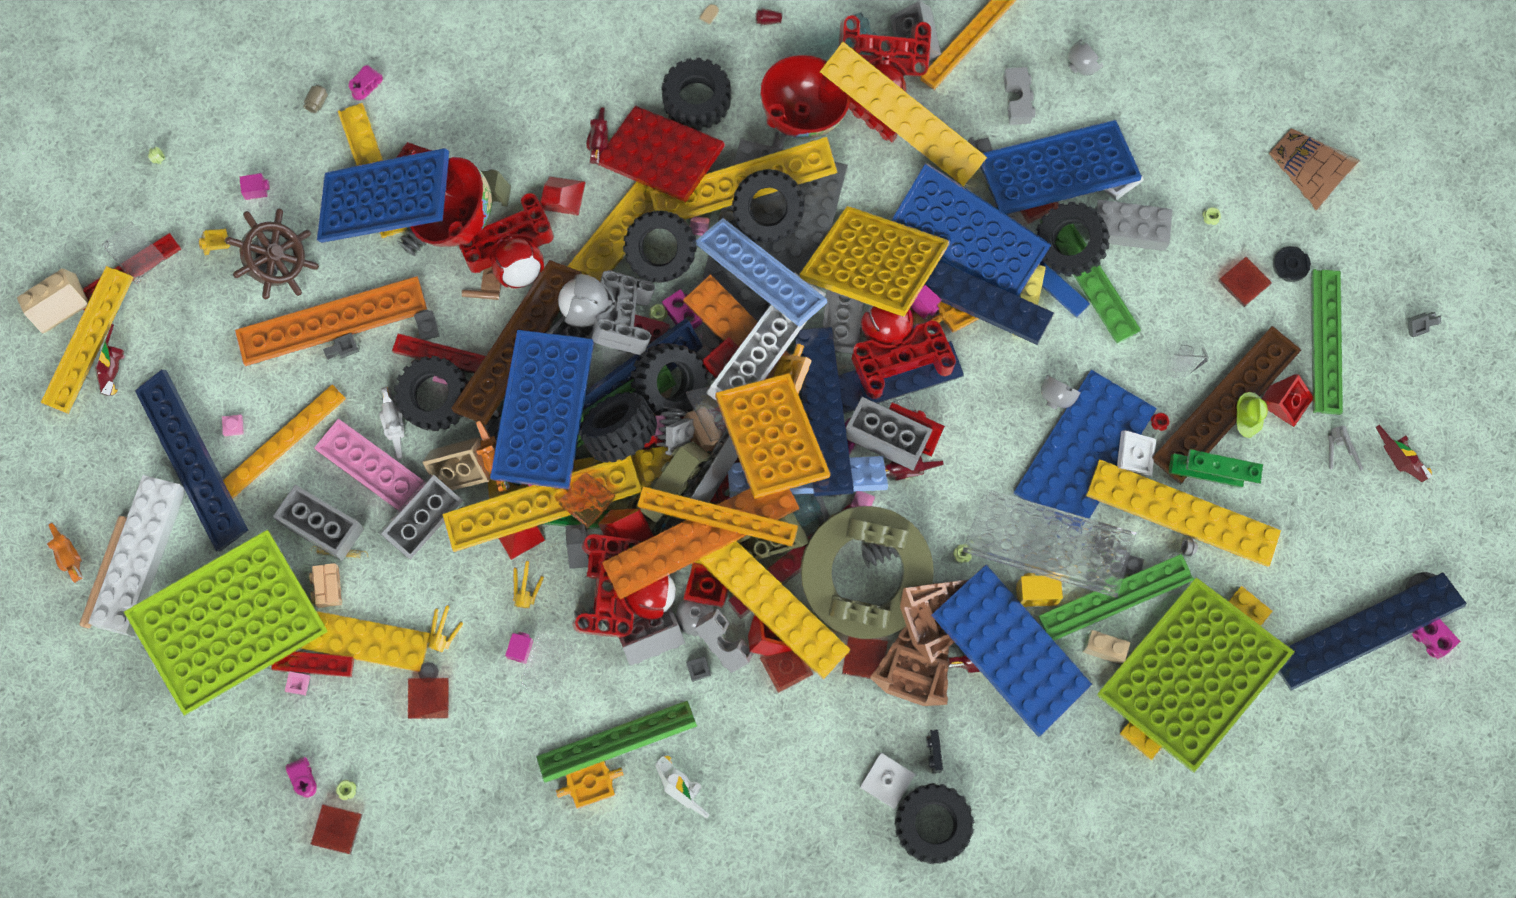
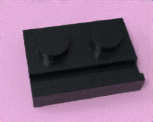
(935, 757)

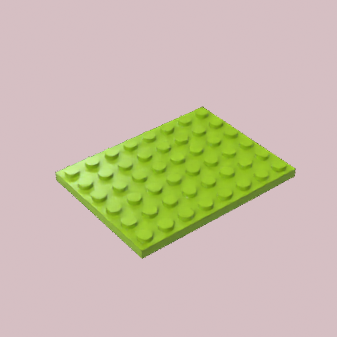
(225, 622)
(1195, 674)

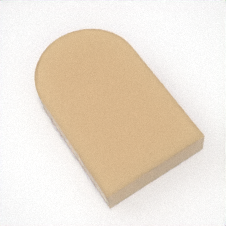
(709, 14)

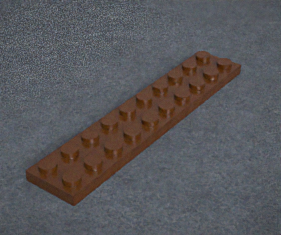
(534, 314)
(1219, 410)

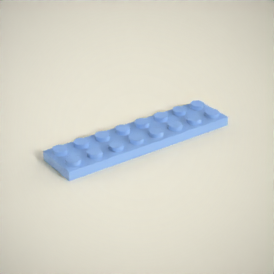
(761, 272)
(867, 475)

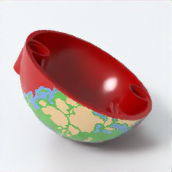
(797, 100)
(465, 207)

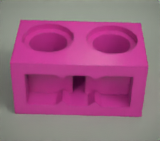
(678, 314)
(1440, 632)

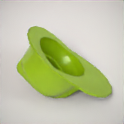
(1250, 414)

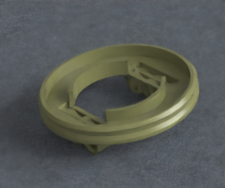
(871, 526)

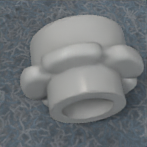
(1192, 547)

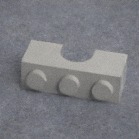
(1018, 81)
(731, 654)

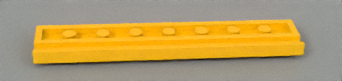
(362, 142)
(87, 340)

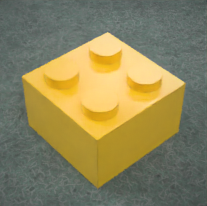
(1038, 591)

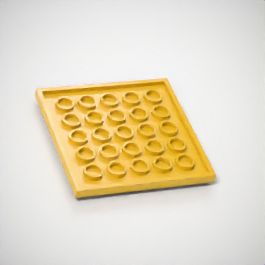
(874, 260)

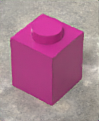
(254, 186)
(926, 302)
(519, 647)

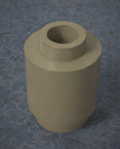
(315, 99)

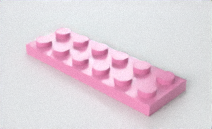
(368, 464)

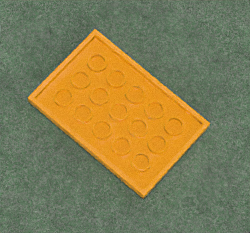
(772, 435)

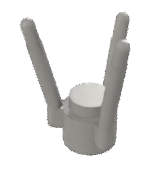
(1341, 436)

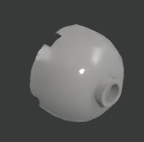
(1083, 59)
(1058, 393)
(689, 613)

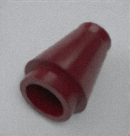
(767, 17)

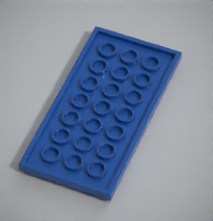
(1059, 167)
(383, 196)
(979, 235)
(542, 409)
(1082, 437)
(1011, 650)

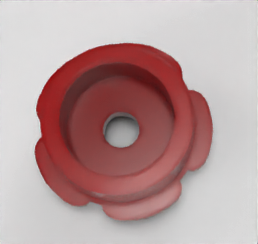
(1160, 417)

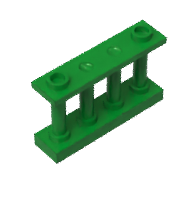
(1215, 468)

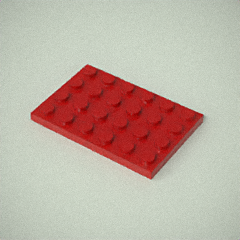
(660, 153)

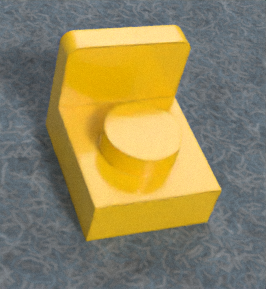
(213, 240)

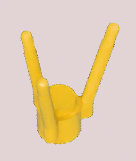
(523, 598)
(436, 640)

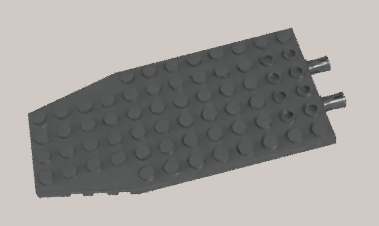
(794, 251)

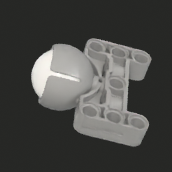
(593, 302)

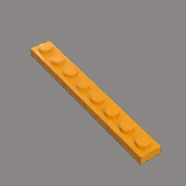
(965, 42)
(283, 440)
(718, 516)

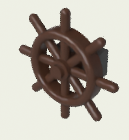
(265, 256)

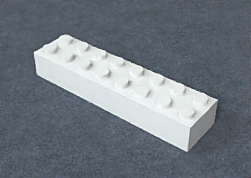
(759, 350)
(137, 553)

